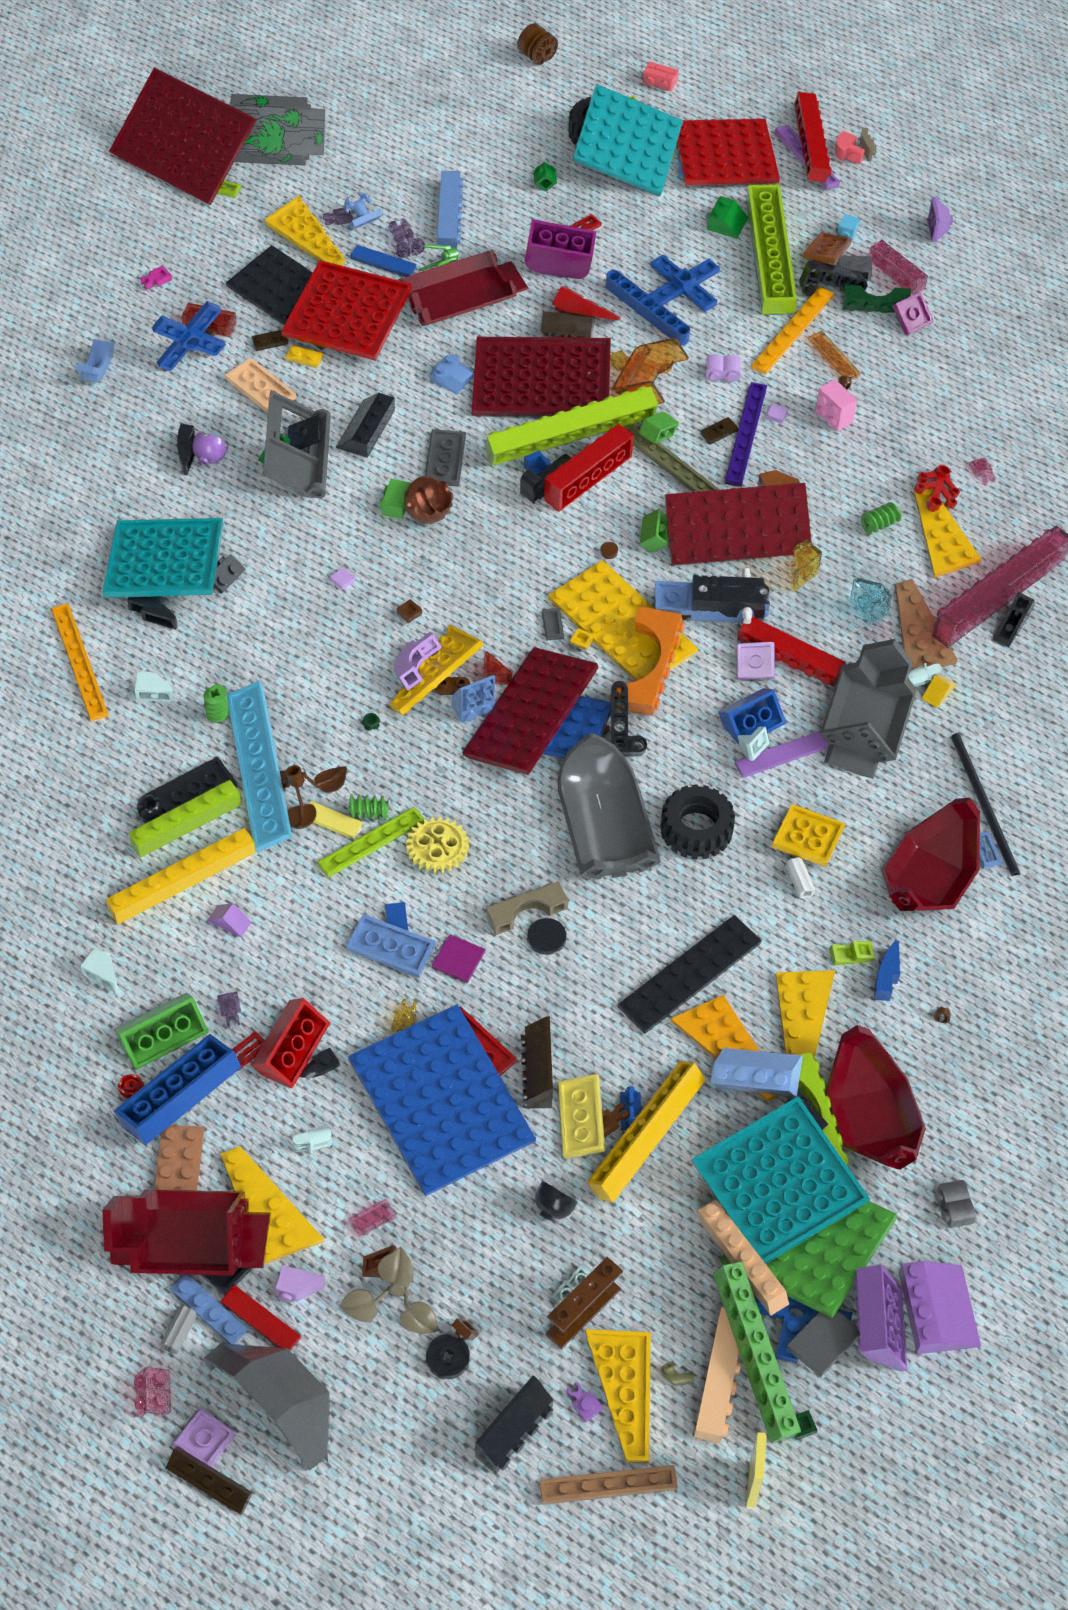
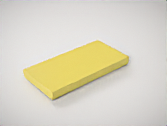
(581, 1116)
(756, 1470)

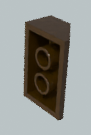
(567, 325)

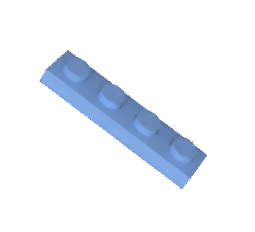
(208, 1309)

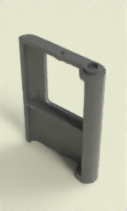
(288, 464)

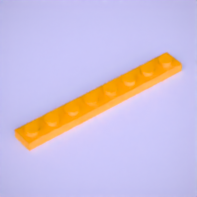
(792, 330)

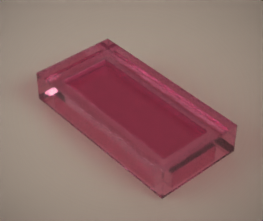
(372, 1218)

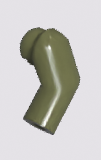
(674, 1377)

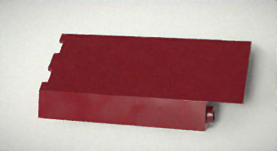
(462, 287)

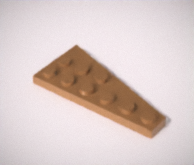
(917, 629)

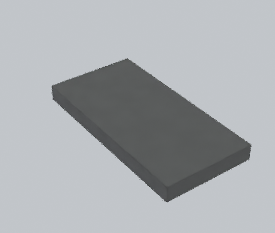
(446, 456)

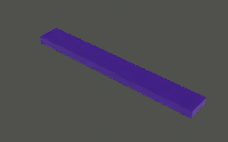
(746, 434)

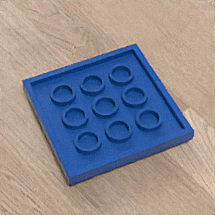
(586, 717)

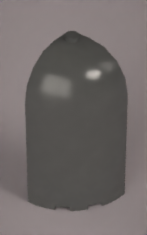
(620, 834)

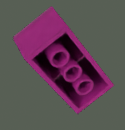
(559, 249)

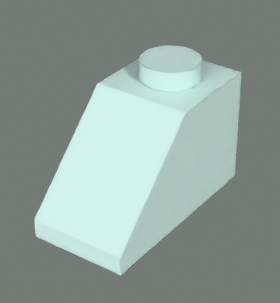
(152, 687)
(100, 968)

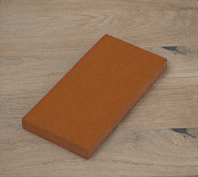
(827, 248)

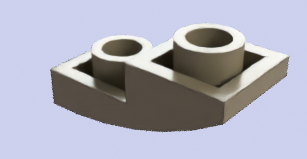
(867, 144)

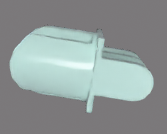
(923, 674)
(312, 1139)

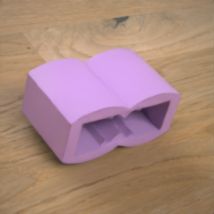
(723, 367)

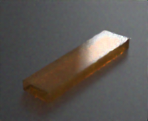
(833, 355)

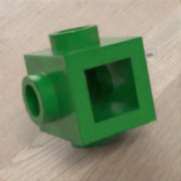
(545, 176)

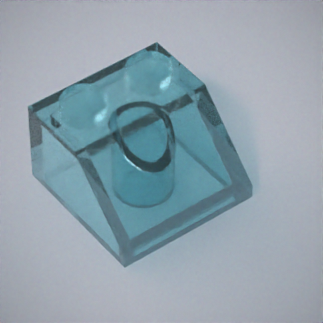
(870, 600)

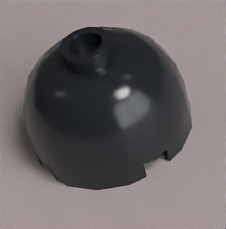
(553, 1202)

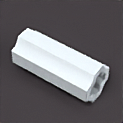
(800, 877)

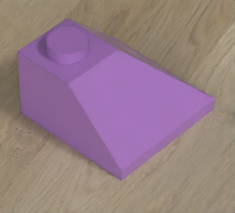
(938, 219)

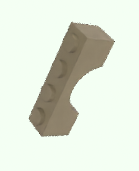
(547, 898)

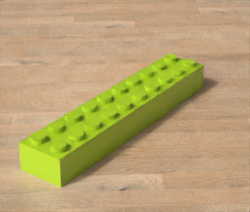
(771, 249)
(570, 425)

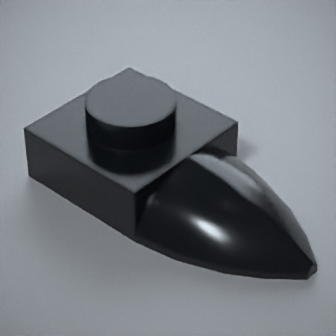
(320, 1064)

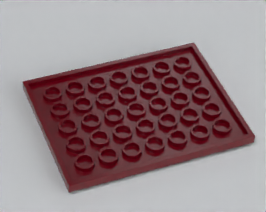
(182, 136)
(539, 374)

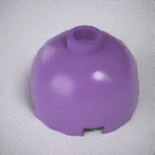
(208, 448)

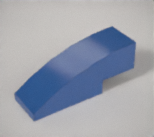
(888, 973)

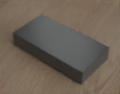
(552, 624)

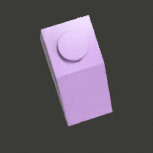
(297, 1284)

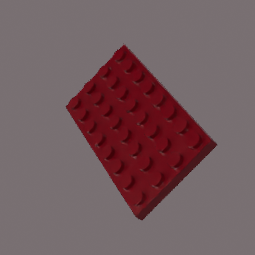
(736, 523)
(530, 710)

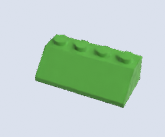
(161, 1030)

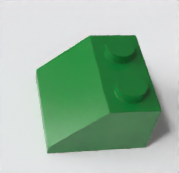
(727, 218)

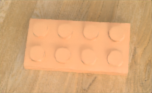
(257, 383)

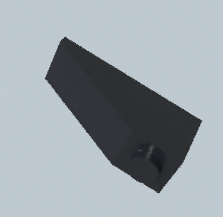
(1014, 619)

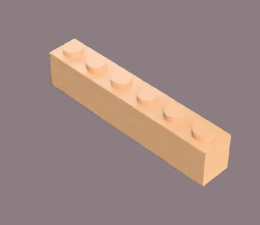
(738, 1249)
(719, 1384)

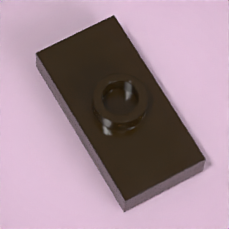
(719, 430)

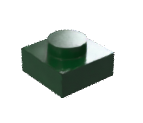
(806, 1425)

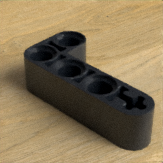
(834, 279)
(533, 485)
(622, 718)

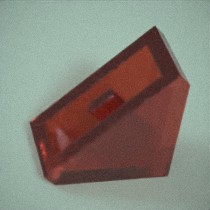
(496, 668)

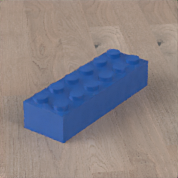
(177, 1089)

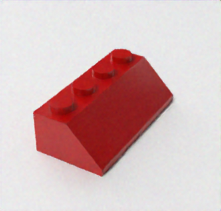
(291, 1042)

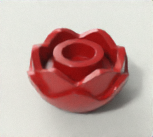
(126, 1082)

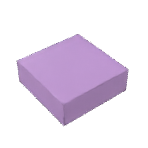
(777, 413)
(342, 578)

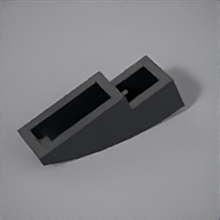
(184, 445)
(153, 611)

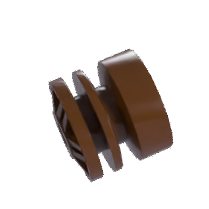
(537, 44)

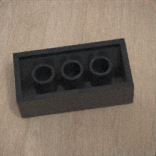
(367, 424)
(514, 1425)

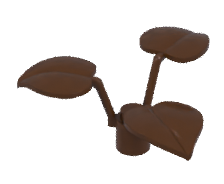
(328, 780)

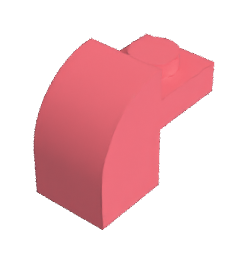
(847, 148)

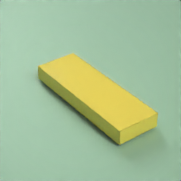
(336, 821)

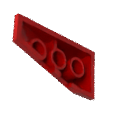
(573, 302)

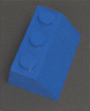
(751, 712)

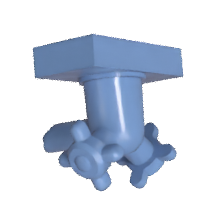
(359, 208)

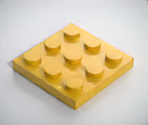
(808, 835)

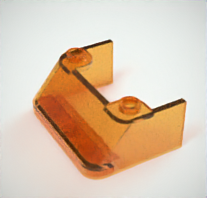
(646, 364)

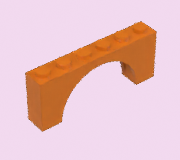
(665, 630)

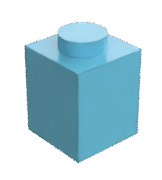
(848, 226)

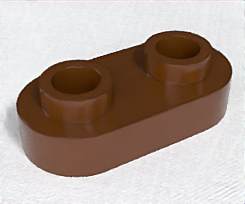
(451, 685)

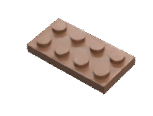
(179, 1158)

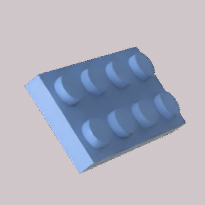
(391, 945)

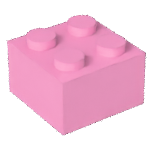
(836, 405)

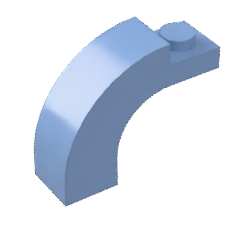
(98, 361)

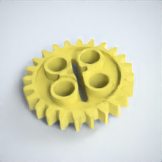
(447, 855)

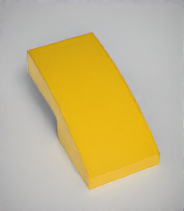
(582, 639)

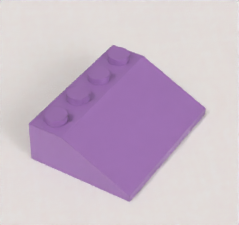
(938, 1307)
(880, 1317)

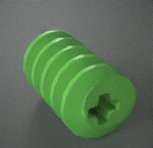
(880, 517)
(216, 703)
(368, 807)

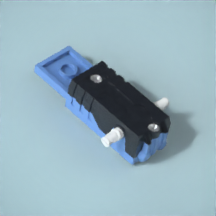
(715, 598)

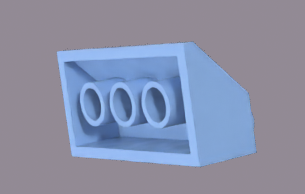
(757, 1072)

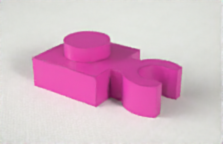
(157, 276)

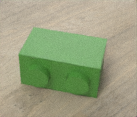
(658, 427)
(393, 501)
(654, 531)

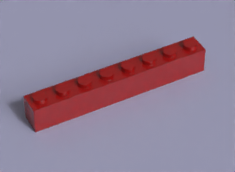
(812, 137)

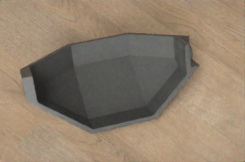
(283, 1391)

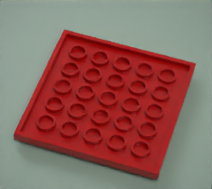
(726, 152)
(347, 310)

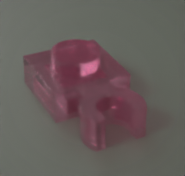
(982, 468)

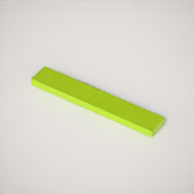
(370, 842)

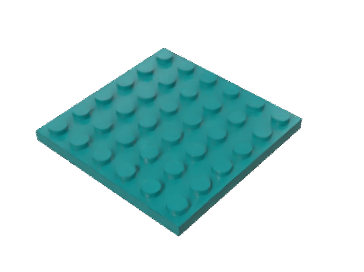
(627, 140)
(163, 557)
(780, 1180)

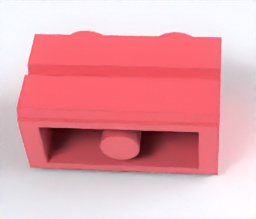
(660, 76)

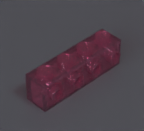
(897, 267)

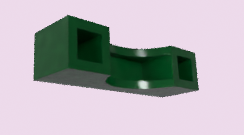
(858, 299)

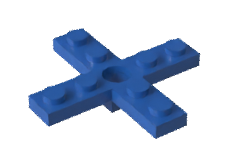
(684, 282)
(188, 336)
(792, 1325)

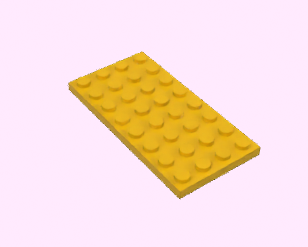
(607, 608)

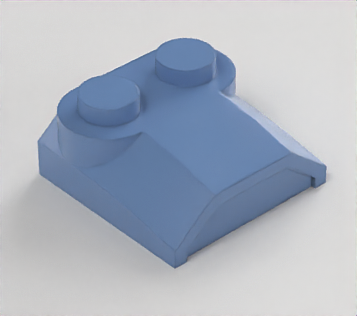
(451, 374)

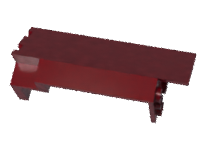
(185, 1232)

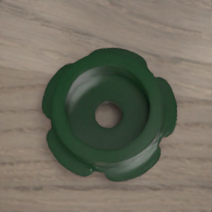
(371, 717)

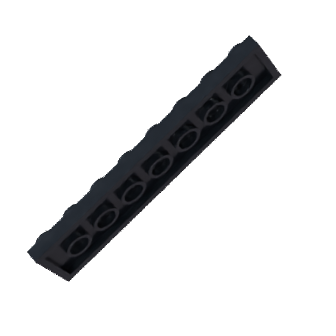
(689, 974)

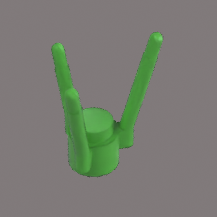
(449, 255)

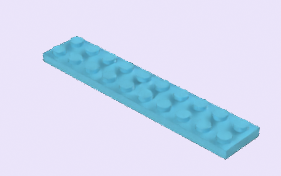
(259, 766)

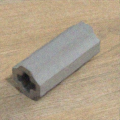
(178, 1329)

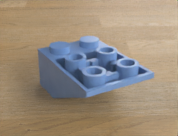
(474, 699)

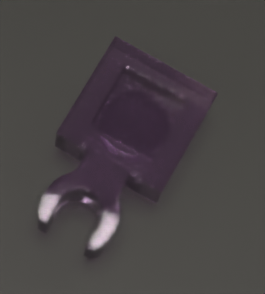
(339, 216)
(229, 1006)

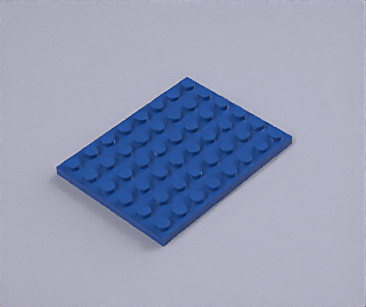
(441, 1099)

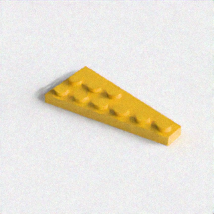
(944, 539)
(455, 650)
(802, 1007)
(624, 1373)

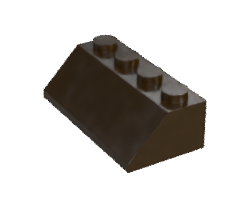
(538, 1064)

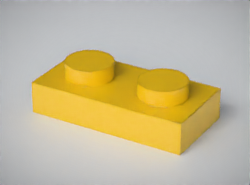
(304, 356)

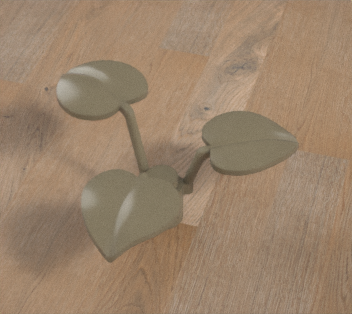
(396, 1269)

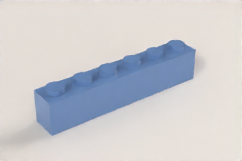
(449, 209)

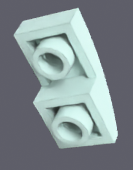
(568, 1286)

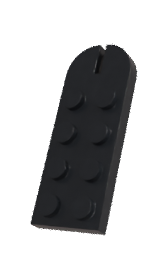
(183, 789)

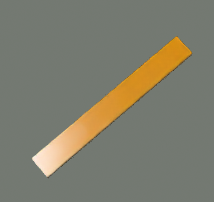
(79, 662)

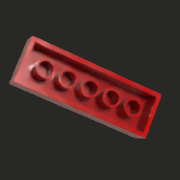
(588, 467)

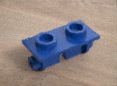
(632, 1102)

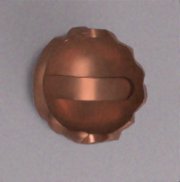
(428, 500)

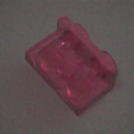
(153, 1391)

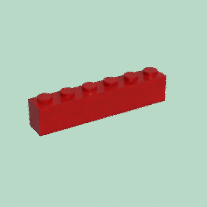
(793, 651)

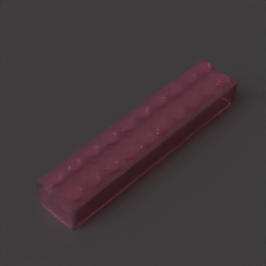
(1000, 586)

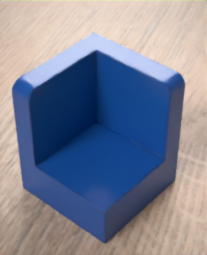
(536, 462)

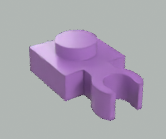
(586, 1404)

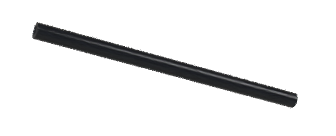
(985, 805)

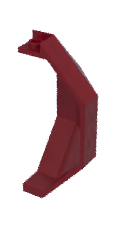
(936, 859)
(873, 1101)

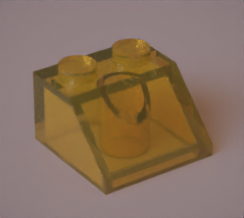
(804, 564)

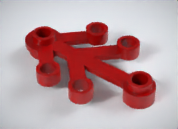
(942, 474)

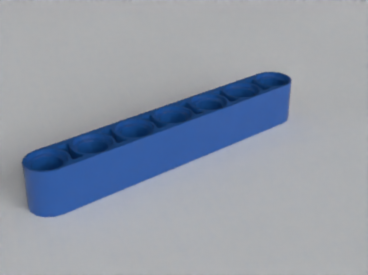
(647, 307)

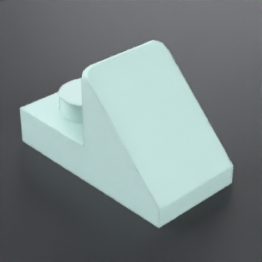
(754, 744)

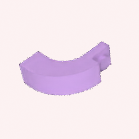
(411, 658)

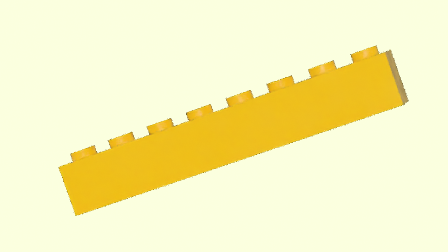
(180, 876)
(646, 1131)

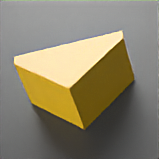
(938, 690)

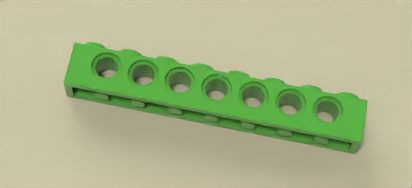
(756, 1352)

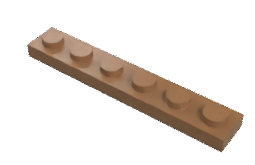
(608, 1484)

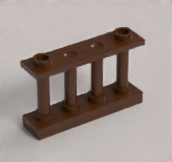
(584, 1303)

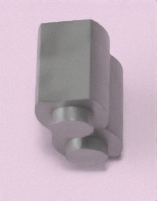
(956, 1204)

